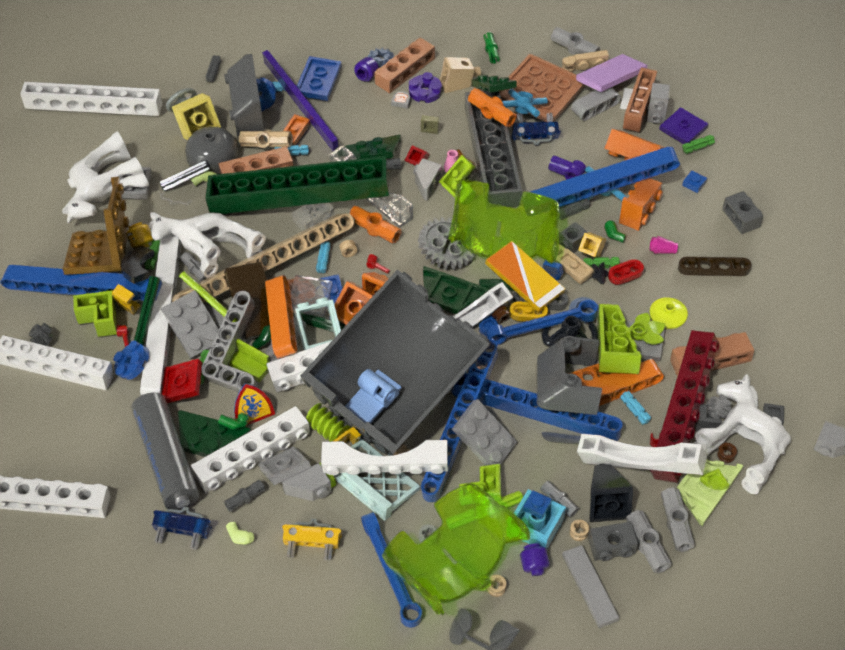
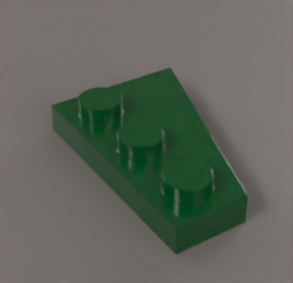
(493, 83)

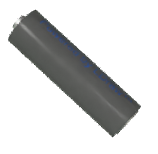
(165, 451)

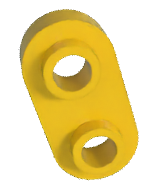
(527, 311)

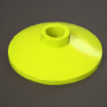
(672, 318)

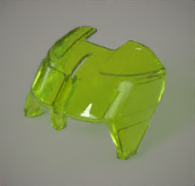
(530, 225)
(472, 534)

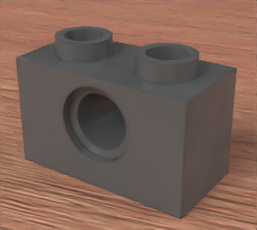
(742, 212)
(620, 533)

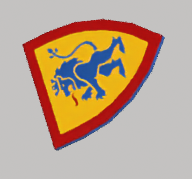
(253, 403)

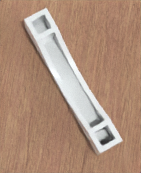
(485, 305)
(427, 457)
(676, 458)

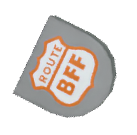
(401, 99)

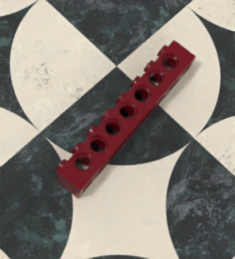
(698, 343)

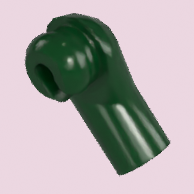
(264, 338)

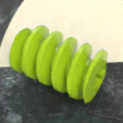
(325, 423)

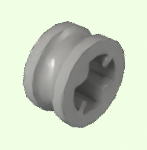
(424, 531)

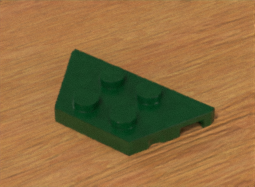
(375, 148)
(450, 291)
(204, 435)

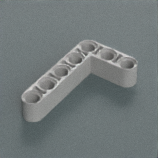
(229, 345)

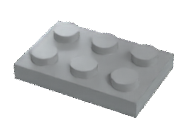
(191, 323)
(484, 434)

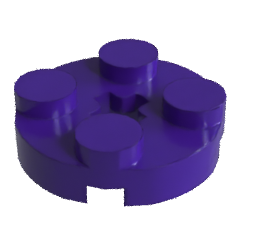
(424, 81)

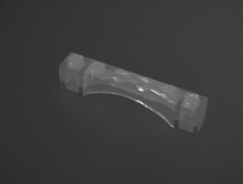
(394, 206)

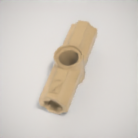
(275, 138)

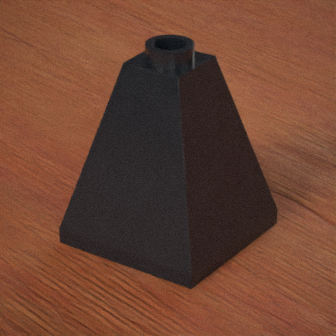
(609, 495)

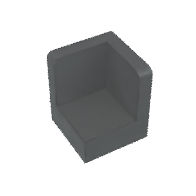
(706, 420)

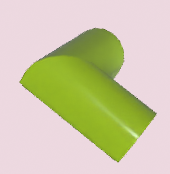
(459, 171)
(490, 480)

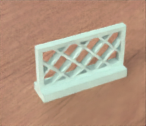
(375, 498)

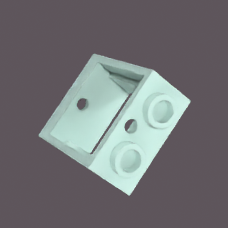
(304, 307)

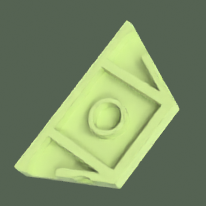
(702, 499)

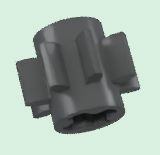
(41, 334)

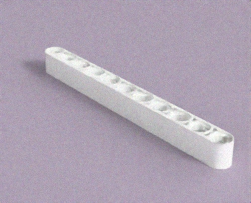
(159, 328)

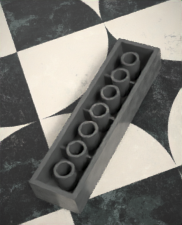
(494, 155)

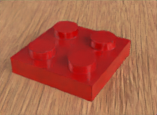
(182, 380)

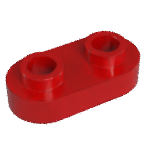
(624, 272)

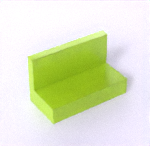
(250, 360)

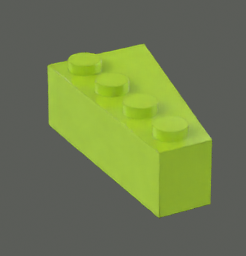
(616, 348)

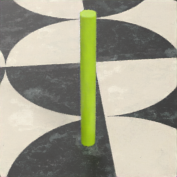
(204, 294)

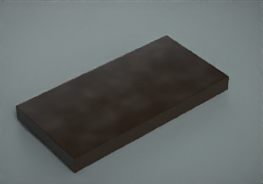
(252, 280)

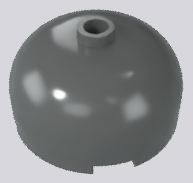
(212, 145)

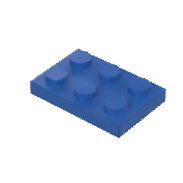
(318, 77)

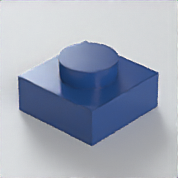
(694, 181)
(537, 504)

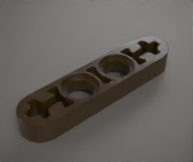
(714, 263)

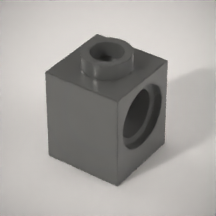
(571, 237)

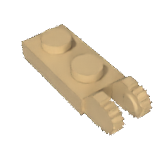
(584, 61)
(573, 265)

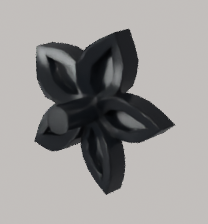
(599, 273)

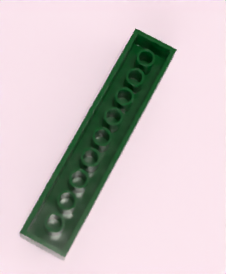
(298, 185)

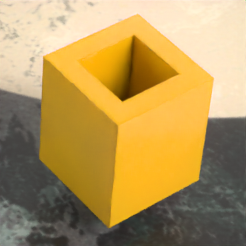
(592, 244)

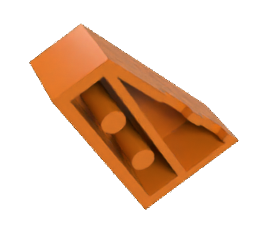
(640, 203)

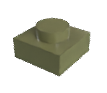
(429, 124)

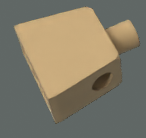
(457, 74)

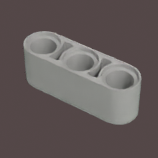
(595, 103)

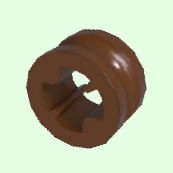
(501, 314)
(727, 447)

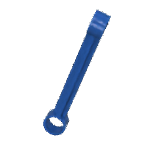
(501, 333)
(372, 530)

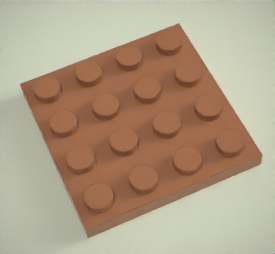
(547, 81)

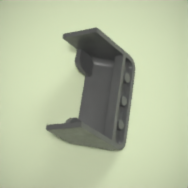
(244, 95)
(565, 391)

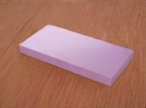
(610, 72)

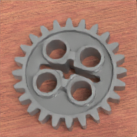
(432, 242)

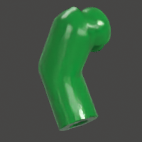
(611, 231)
(235, 423)

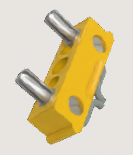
(311, 536)

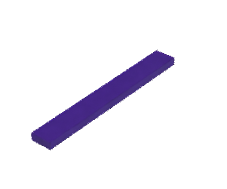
(299, 99)

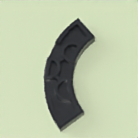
(132, 264)

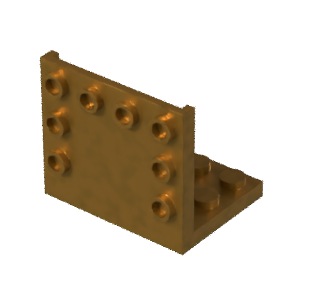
(101, 249)

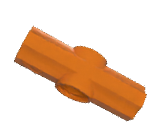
(492, 107)
(375, 224)

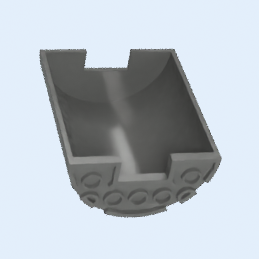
(406, 342)

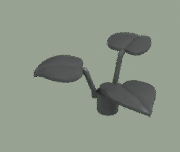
(500, 637)

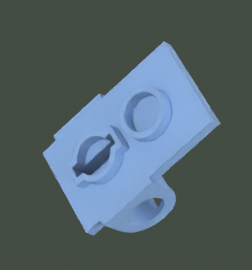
(366, 402)

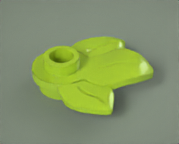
(649, 330)

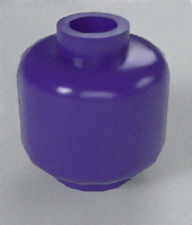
(366, 69)
(534, 559)

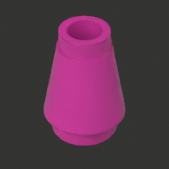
(662, 246)

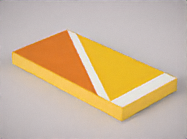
(525, 276)

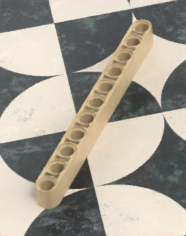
(272, 253)

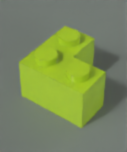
(97, 308)

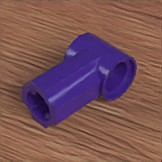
(566, 168)

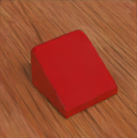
(415, 155)

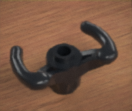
(570, 327)

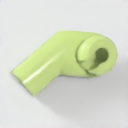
(202, 177)
(239, 536)

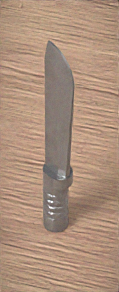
(561, 438)

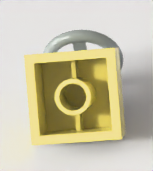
(192, 112)

